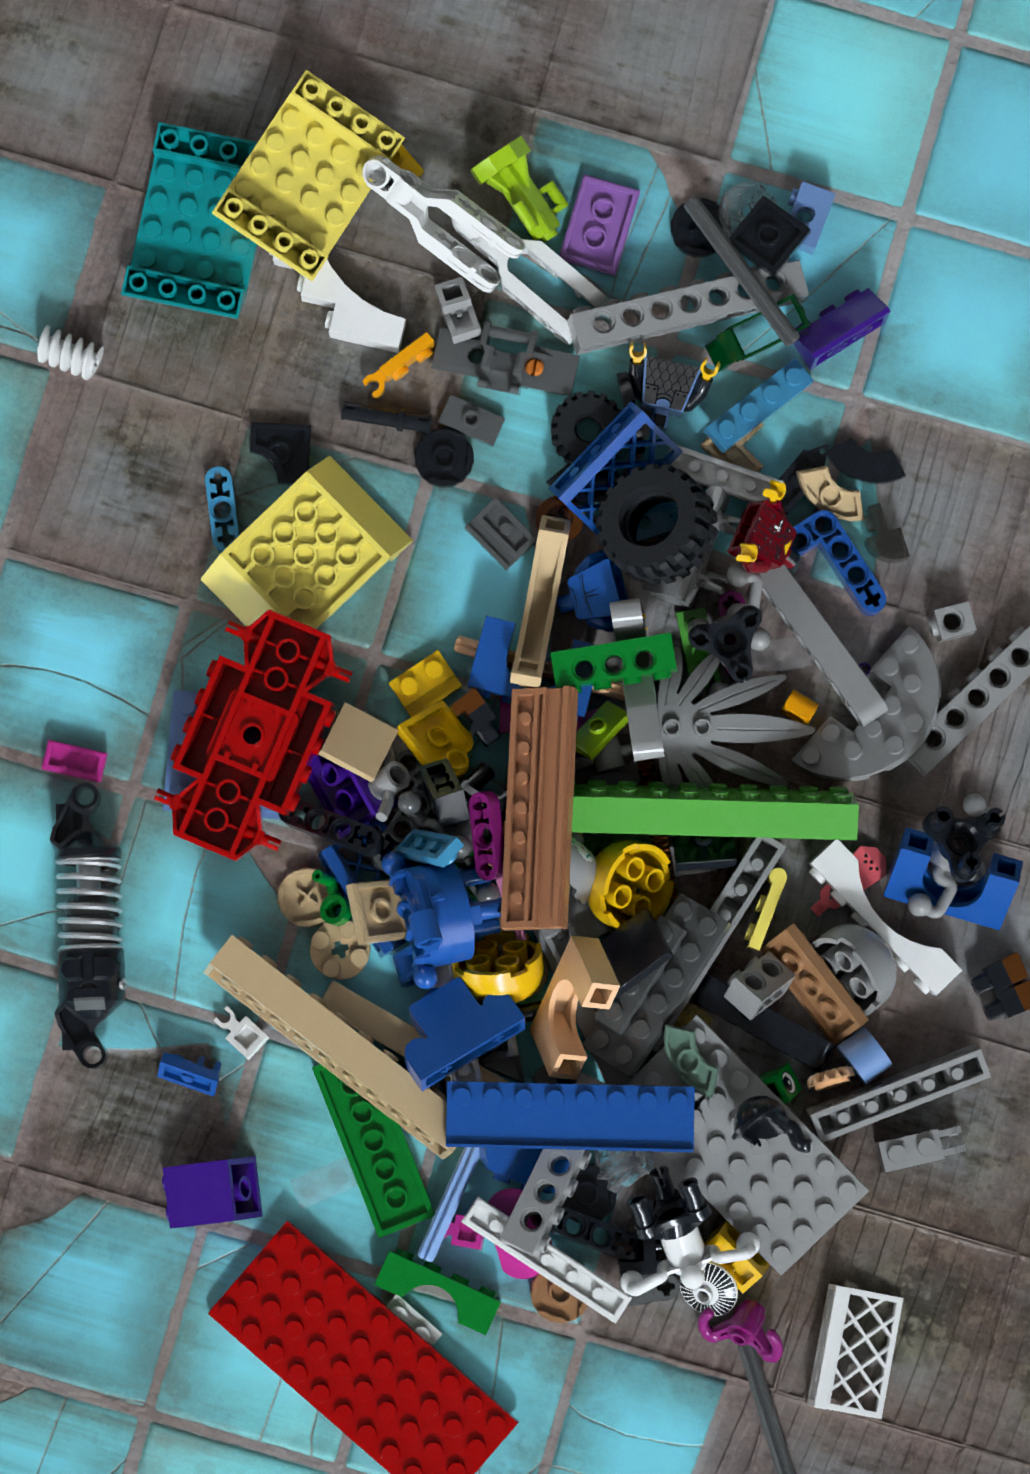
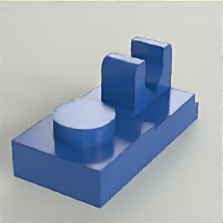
(190, 1075)

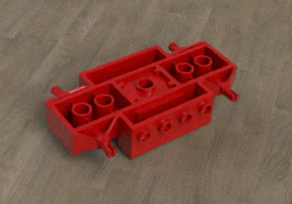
(237, 777)

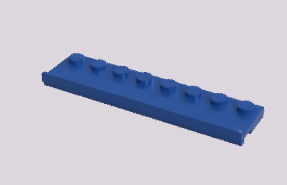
(570, 1116)

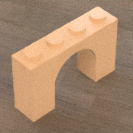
(582, 976)

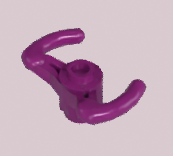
(743, 1329)

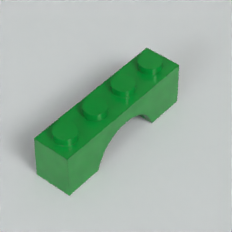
(474, 1306)

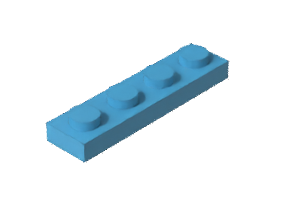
(758, 405)

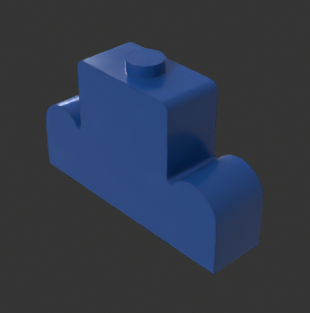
(456, 1030)

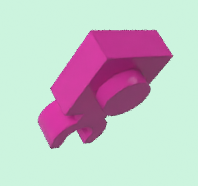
(464, 1235)

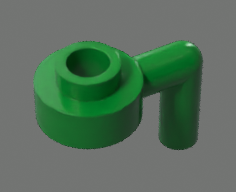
(332, 901)

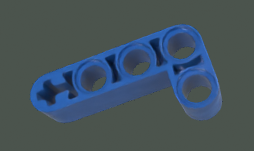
(841, 565)

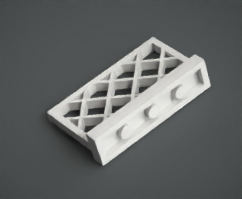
(829, 1351)

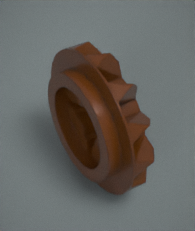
(551, 507)

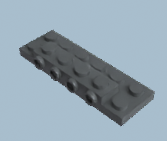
(639, 1016)

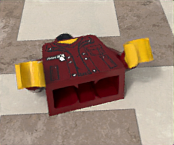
(765, 534)

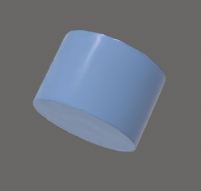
(864, 1055)

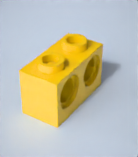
(745, 1271)

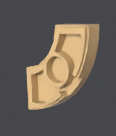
(827, 495)

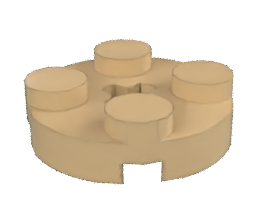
(332, 965)

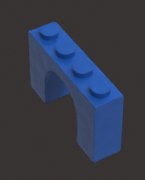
(490, 669)
(978, 903)

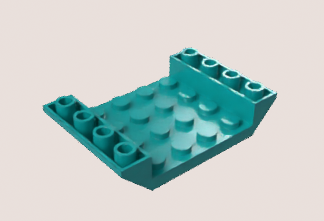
(181, 248)

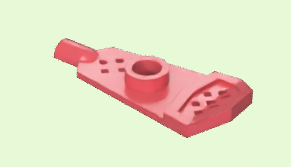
(867, 876)

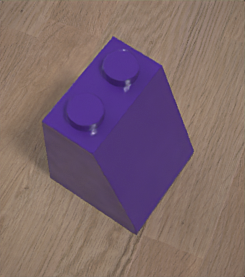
(212, 1192)

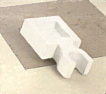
(244, 1034)

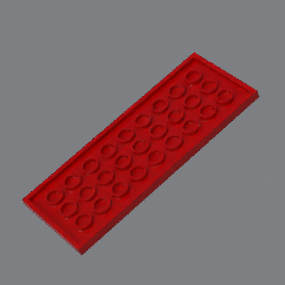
(359, 1361)

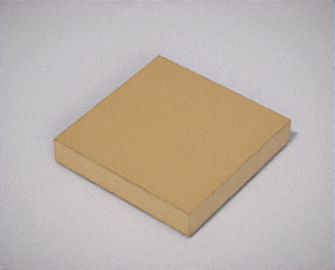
(358, 742)
(375, 912)

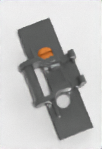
(504, 371)

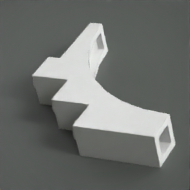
(352, 317)

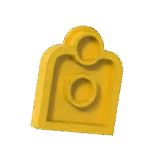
(437, 736)

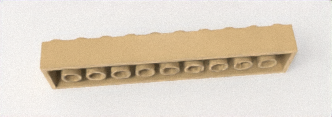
(331, 1041)

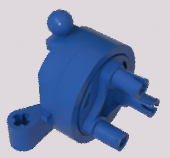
(437, 917)

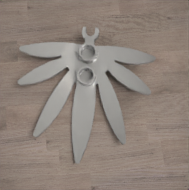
(691, 727)

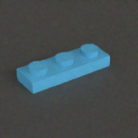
(429, 847)

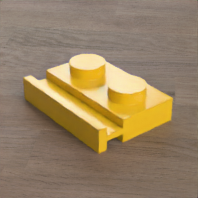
(425, 684)

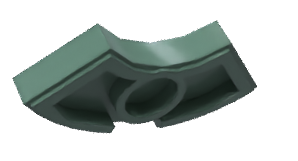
(688, 1062)

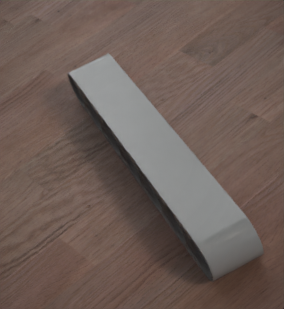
(823, 645)

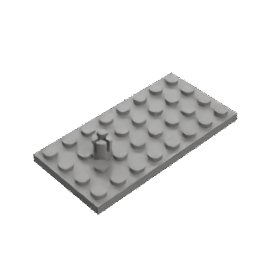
(764, 1189)

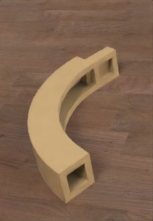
(540, 602)

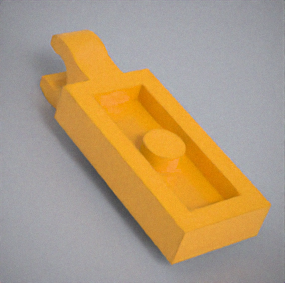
(397, 366)

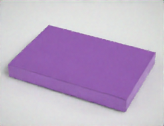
(599, 225)

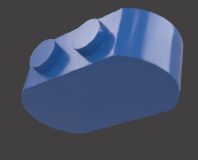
(516, 1164)

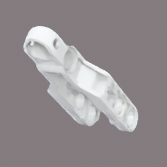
(413, 196)
(522, 294)

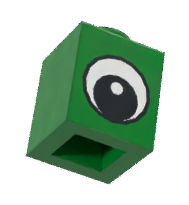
(782, 1082)

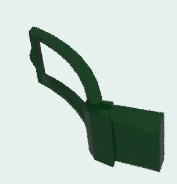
(727, 347)

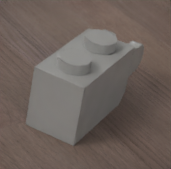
(916, 1149)

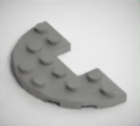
(892, 737)

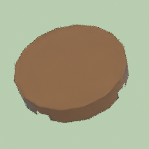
(554, 1302)

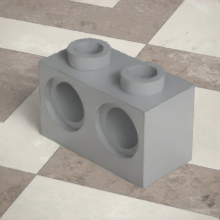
(758, 985)

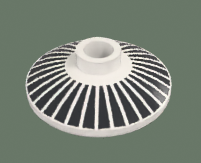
(720, 1288)

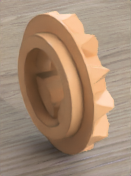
(830, 1078)

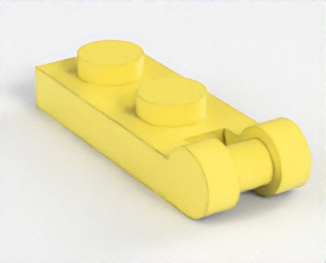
(766, 907)

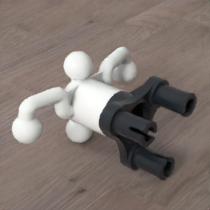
(676, 1226)

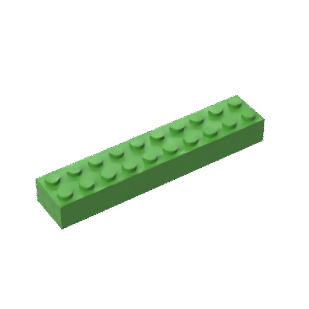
(715, 810)

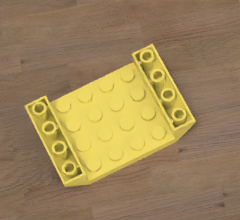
(306, 175)
(307, 550)

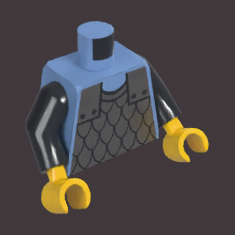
(667, 385)

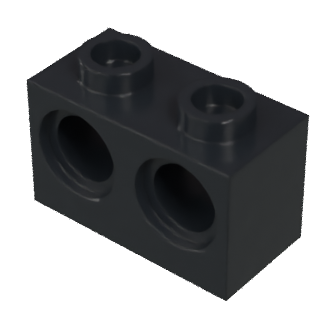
(444, 793)

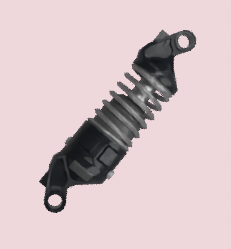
(92, 954)

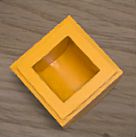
(799, 707)

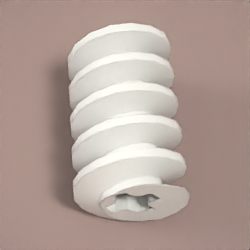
(68, 354)

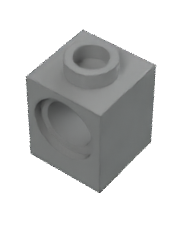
(961, 612)

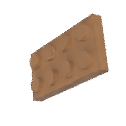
(816, 985)

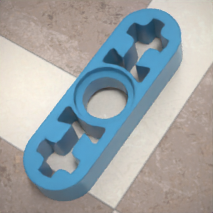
(217, 533)

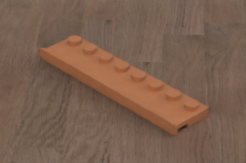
(539, 808)

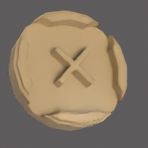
(301, 898)

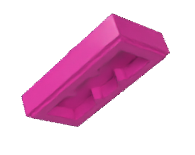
(74, 761)

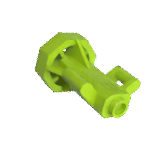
(509, 174)

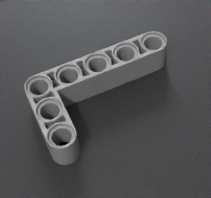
(640, 697)

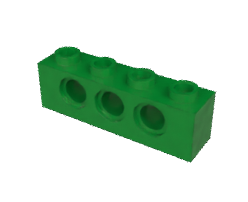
(659, 646)

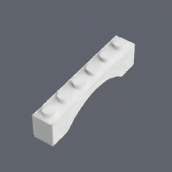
(841, 872)

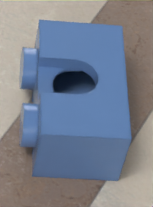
(816, 203)

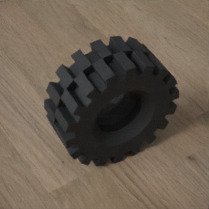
(572, 412)

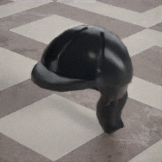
(765, 1119)

